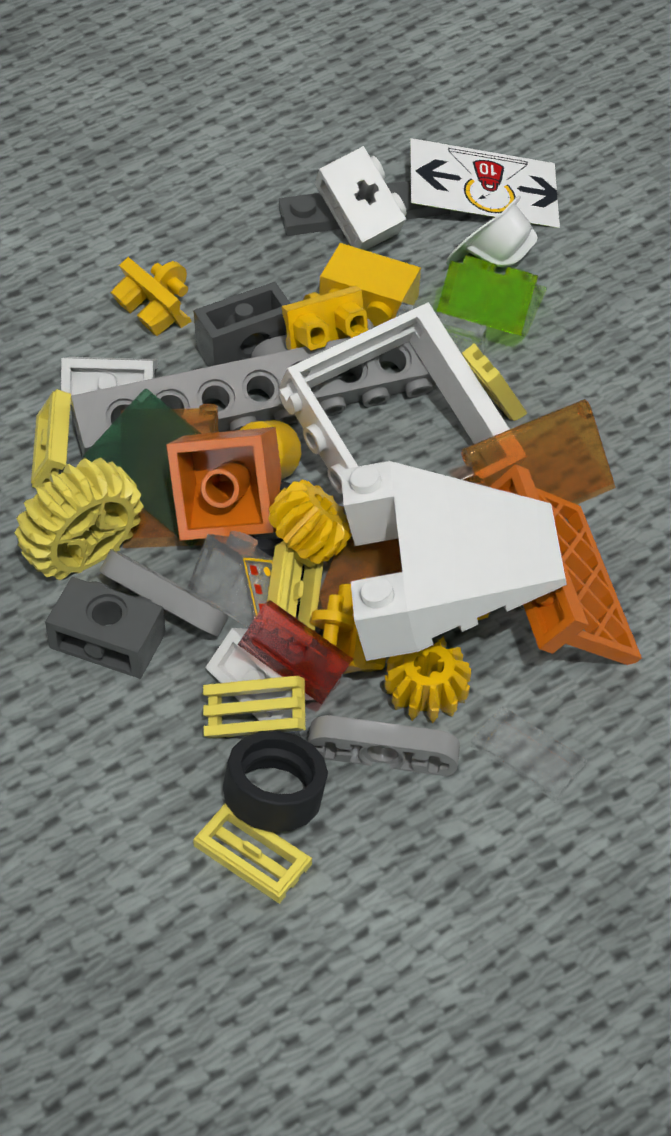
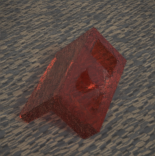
(295, 651)

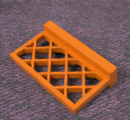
(588, 597)

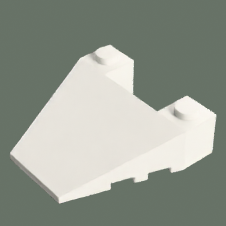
(459, 552)

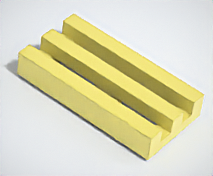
(494, 383)
(51, 438)
(287, 586)
(216, 709)
(287, 878)

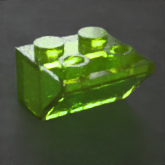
(489, 298)

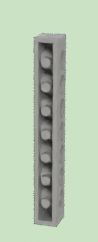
(231, 381)

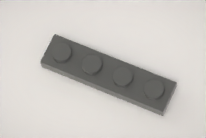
(311, 214)

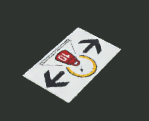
(482, 182)

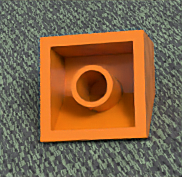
(224, 481)

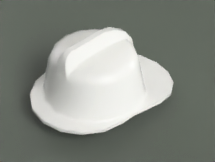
(500, 240)

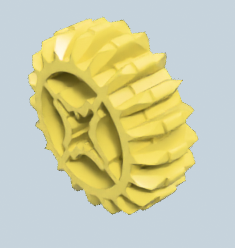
(78, 518)

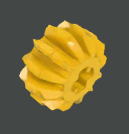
(310, 521)
(428, 680)

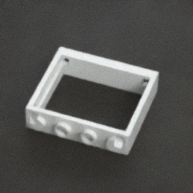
(436, 352)

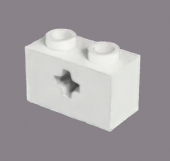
(360, 222)

